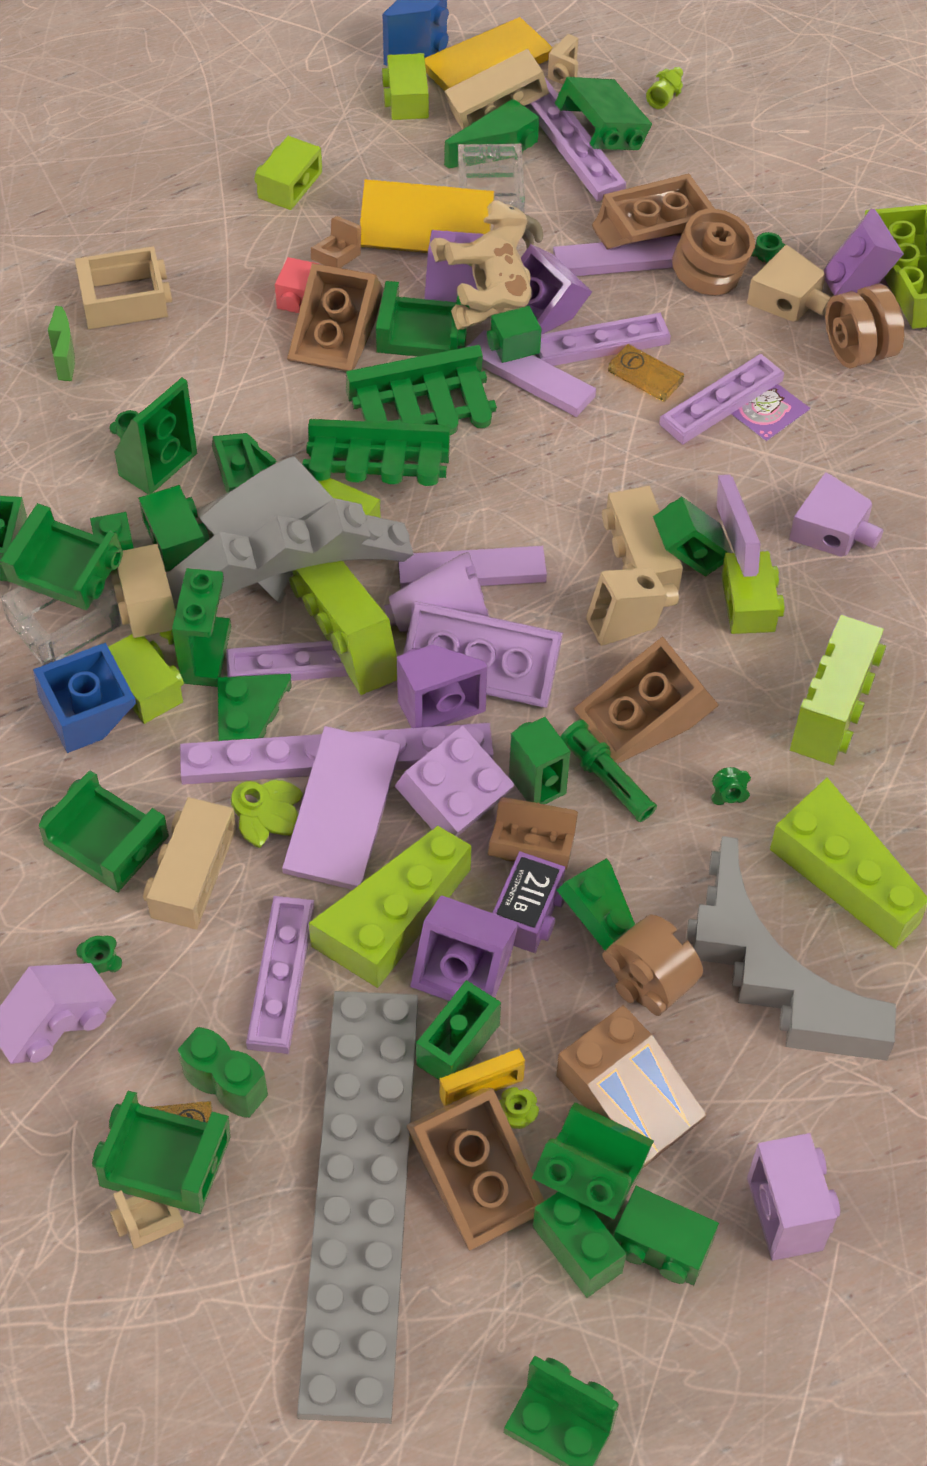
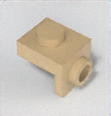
(563, 59)
(144, 1219)

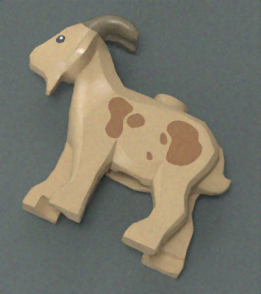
(495, 265)

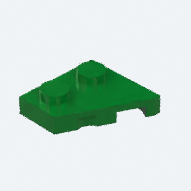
(239, 458)
(249, 704)
(599, 903)

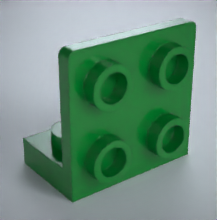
(562, 1415)

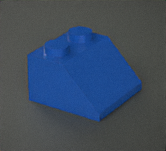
(415, 27)
(84, 696)

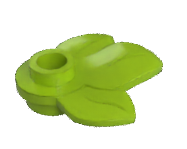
(271, 812)

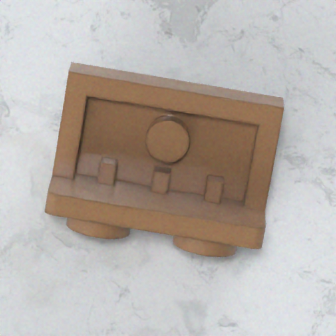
(534, 830)

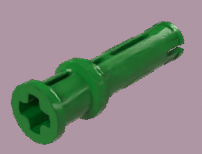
(596, 758)

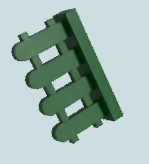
(420, 376)
(377, 441)

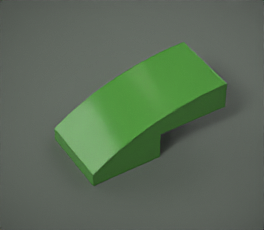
(61, 344)

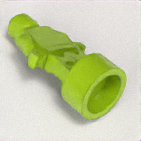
(662, 91)

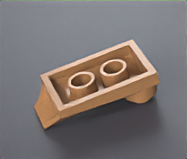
(649, 211)

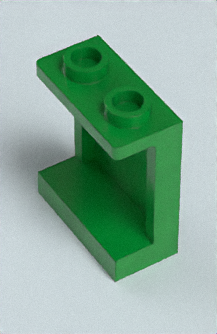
(608, 107)
(416, 325)
(60, 559)
(197, 632)
(102, 832)
(161, 1154)
(593, 1160)

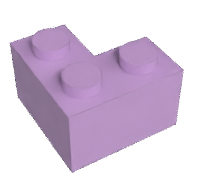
(47, 1005)

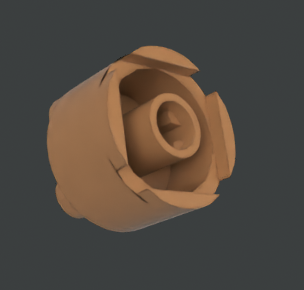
(653, 964)

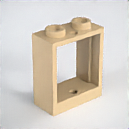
(119, 268)

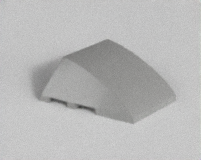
(279, 490)

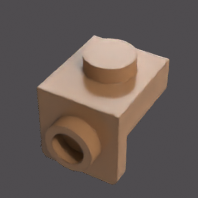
(340, 246)

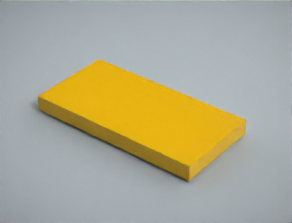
(484, 51)
(406, 213)

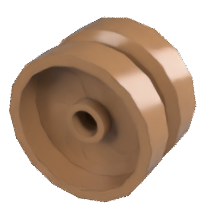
(713, 251)
(864, 325)

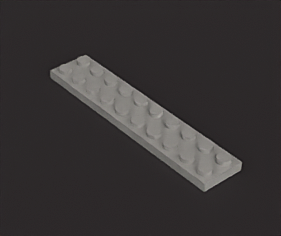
(359, 1211)

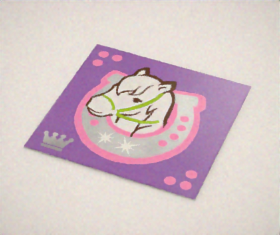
(771, 412)

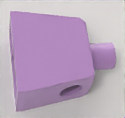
(834, 519)

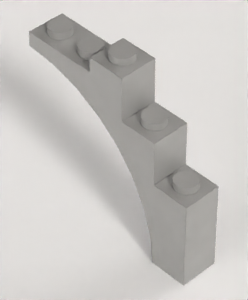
(285, 544)
(812, 1009)

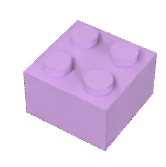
(454, 783)
(792, 1196)

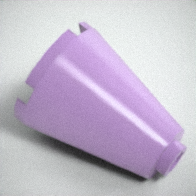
(448, 586)

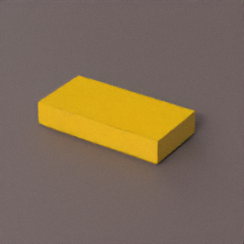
(493, 1073)

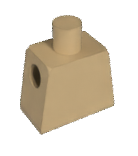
(789, 286)
(628, 603)

